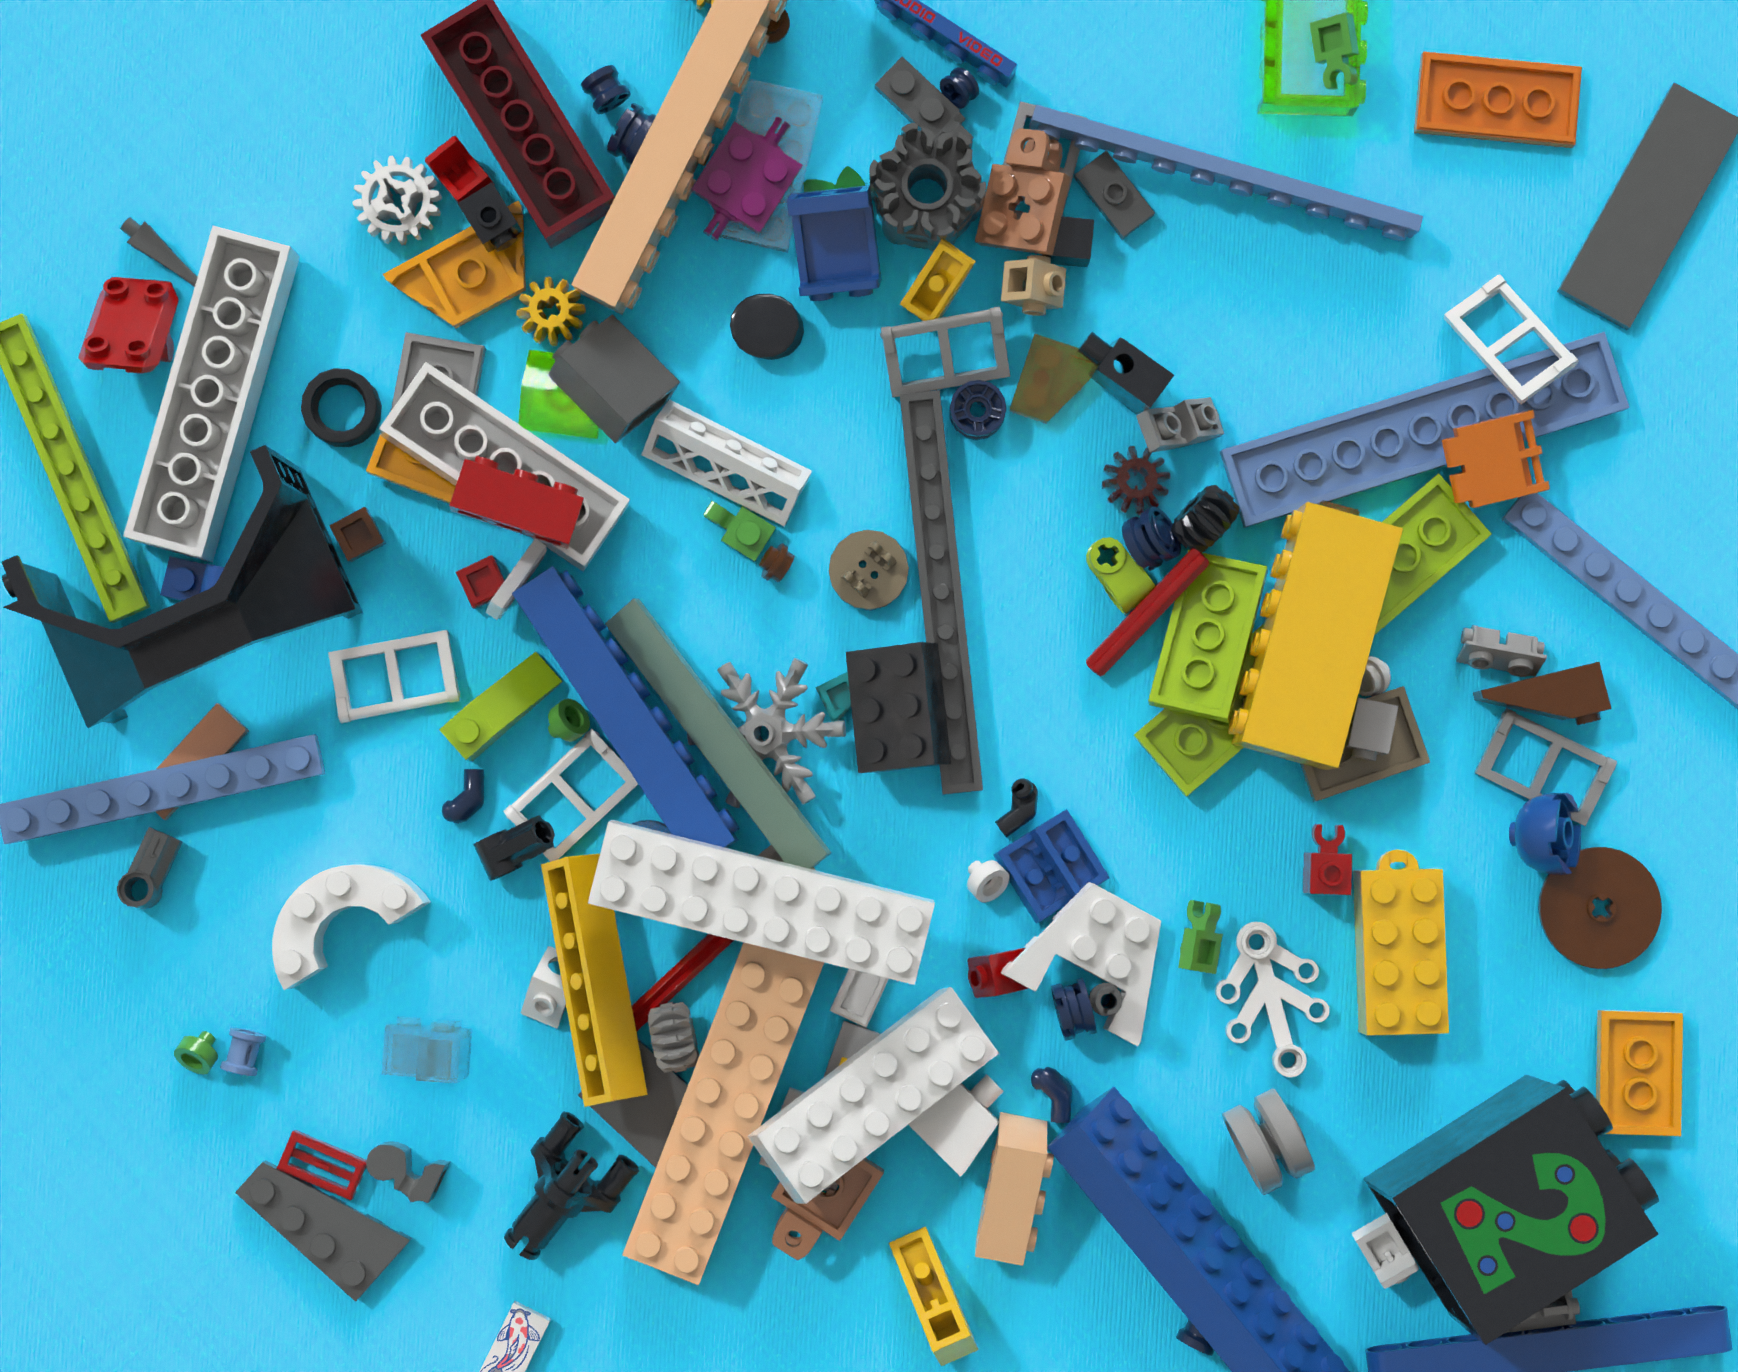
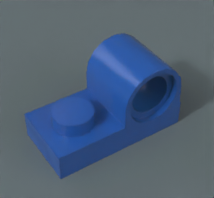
(188, 578)

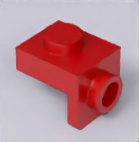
(457, 169)
(986, 975)

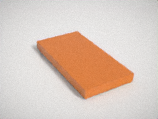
(1497, 99)

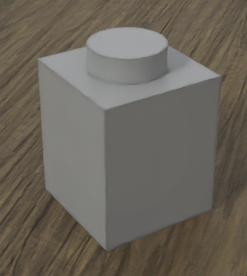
(1371, 729)

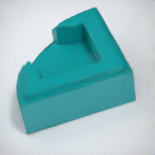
(836, 696)

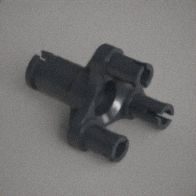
(564, 1188)

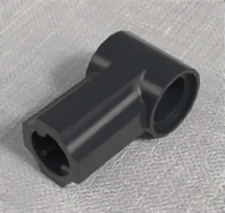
(509, 848)

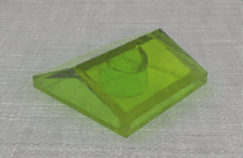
(546, 406)

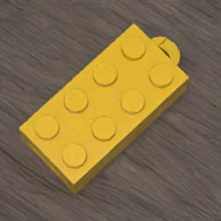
(1400, 948)

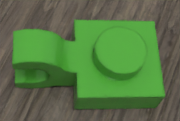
(744, 532)
(1201, 944)

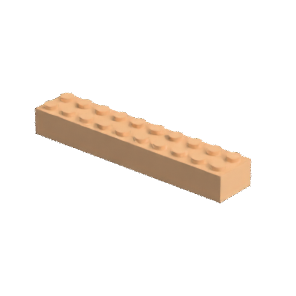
(673, 149)
(720, 1110)

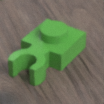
(1333, 43)

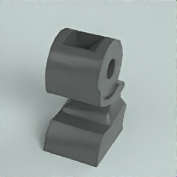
(395, 1161)

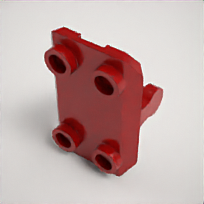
(130, 326)

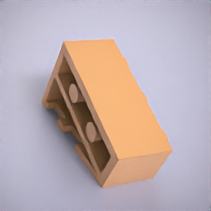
(1014, 1190)

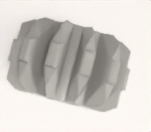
(673, 1037)

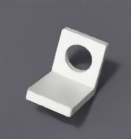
(545, 993)

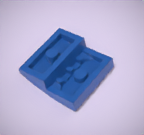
(1050, 865)

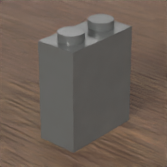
(612, 377)

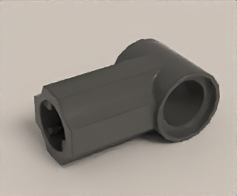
(151, 864)

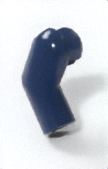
(469, 800)

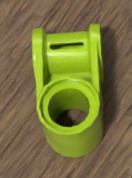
(1124, 581)

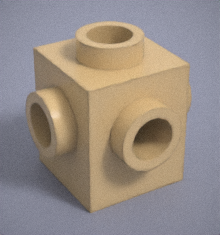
(1033, 284)

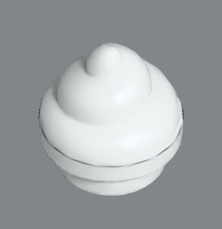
(1375, 678)

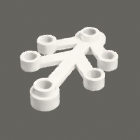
(1270, 991)

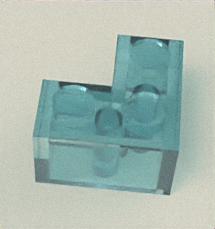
(427, 1051)

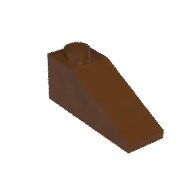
(1557, 695)

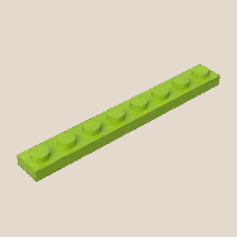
(69, 471)

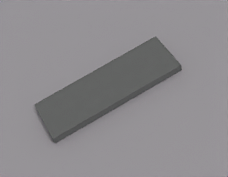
(1650, 206)

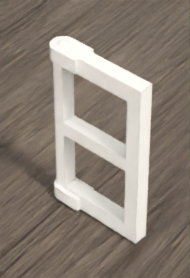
(1531, 323)
(389, 648)
(552, 775)

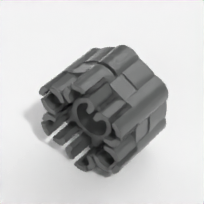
(920, 157)

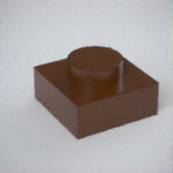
(357, 534)

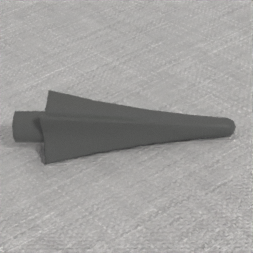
(149, 242)

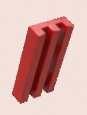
(330, 1150)

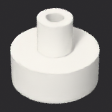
(987, 880)

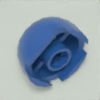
(1546, 833)

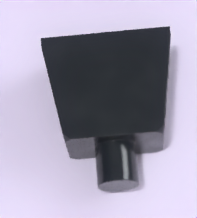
(1141, 376)

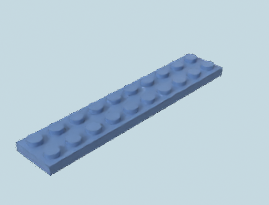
(1406, 431)

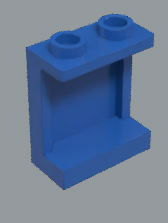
(835, 242)

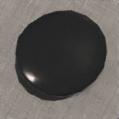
(766, 326)

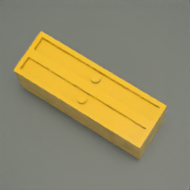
(1315, 636)

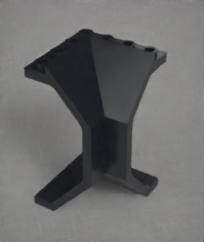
(273, 584)

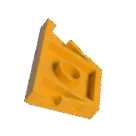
(460, 276)

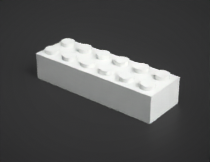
(447, 423)
(873, 1095)

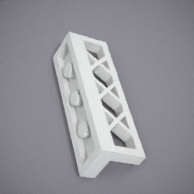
(728, 455)

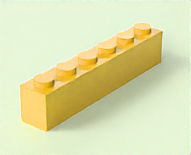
(593, 984)

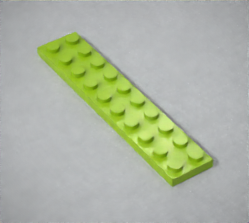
(1432, 542)

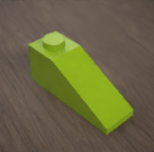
(500, 707)

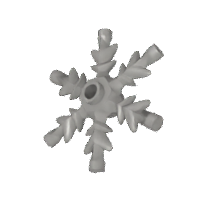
(779, 729)

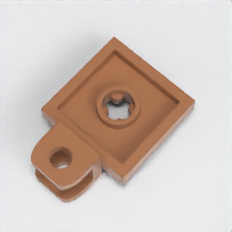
(1030, 179)
(826, 1211)

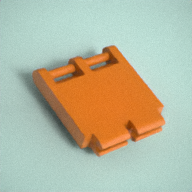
(1494, 460)

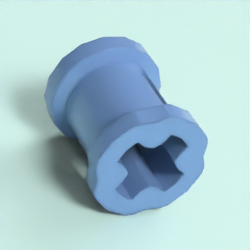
(243, 1052)

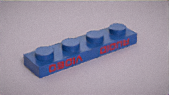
(957, 42)

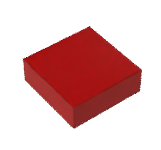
(481, 581)

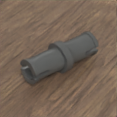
(1114, 1003)

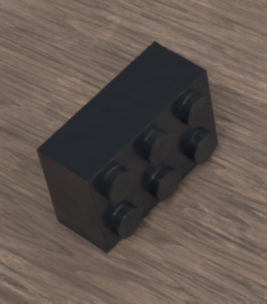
(898, 707)

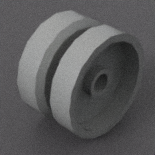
(1273, 1139)

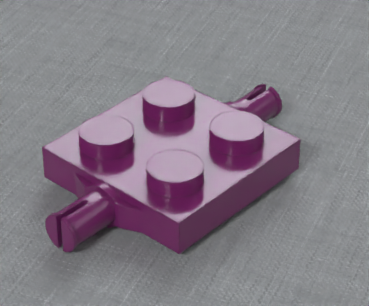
(746, 178)

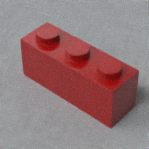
(517, 501)

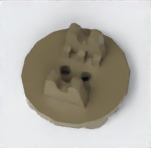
(855, 583)

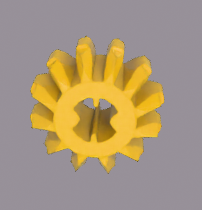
(554, 325)

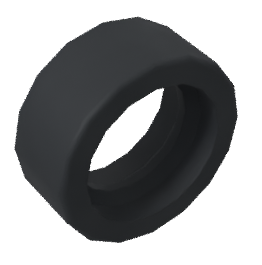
(320, 385)

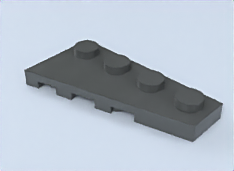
(328, 1232)

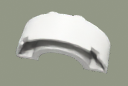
(311, 907)

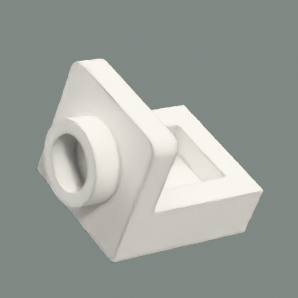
(1385, 1251)

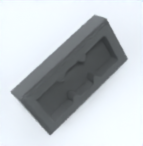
(1114, 195)

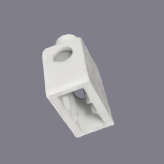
(960, 1123)

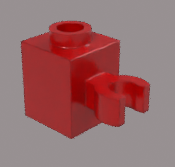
(1327, 870)

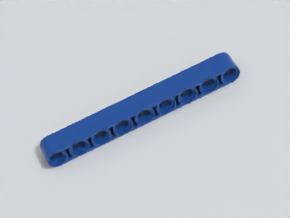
(1567, 1347)

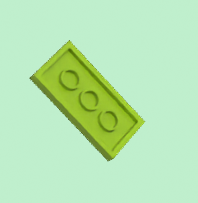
(1209, 639)

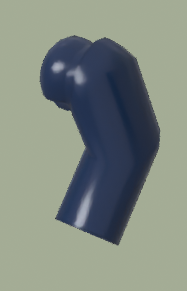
(1057, 1089)

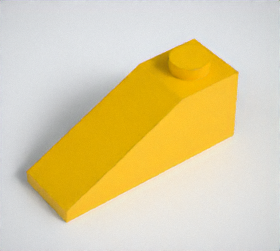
(933, 1297)

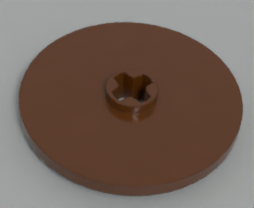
(1632, 909)

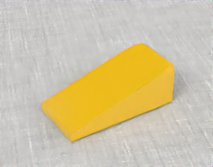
(938, 282)

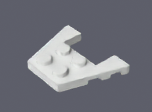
(1105, 940)

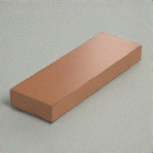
(209, 738)

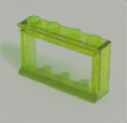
(1288, 67)

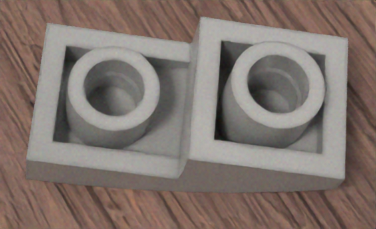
(1180, 425)

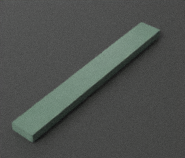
(717, 736)

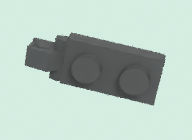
(920, 100)

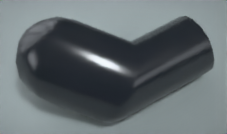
(1022, 807)

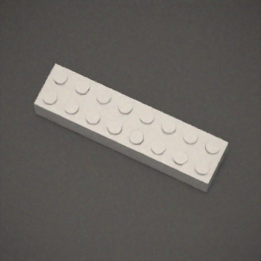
(212, 394)
(761, 901)

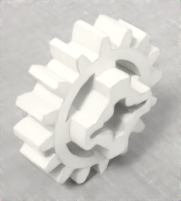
(410, 192)

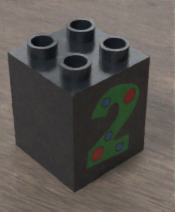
(1515, 1203)

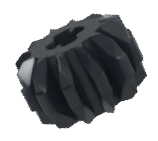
(1205, 518)

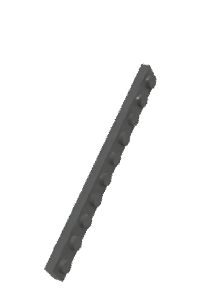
(941, 581)

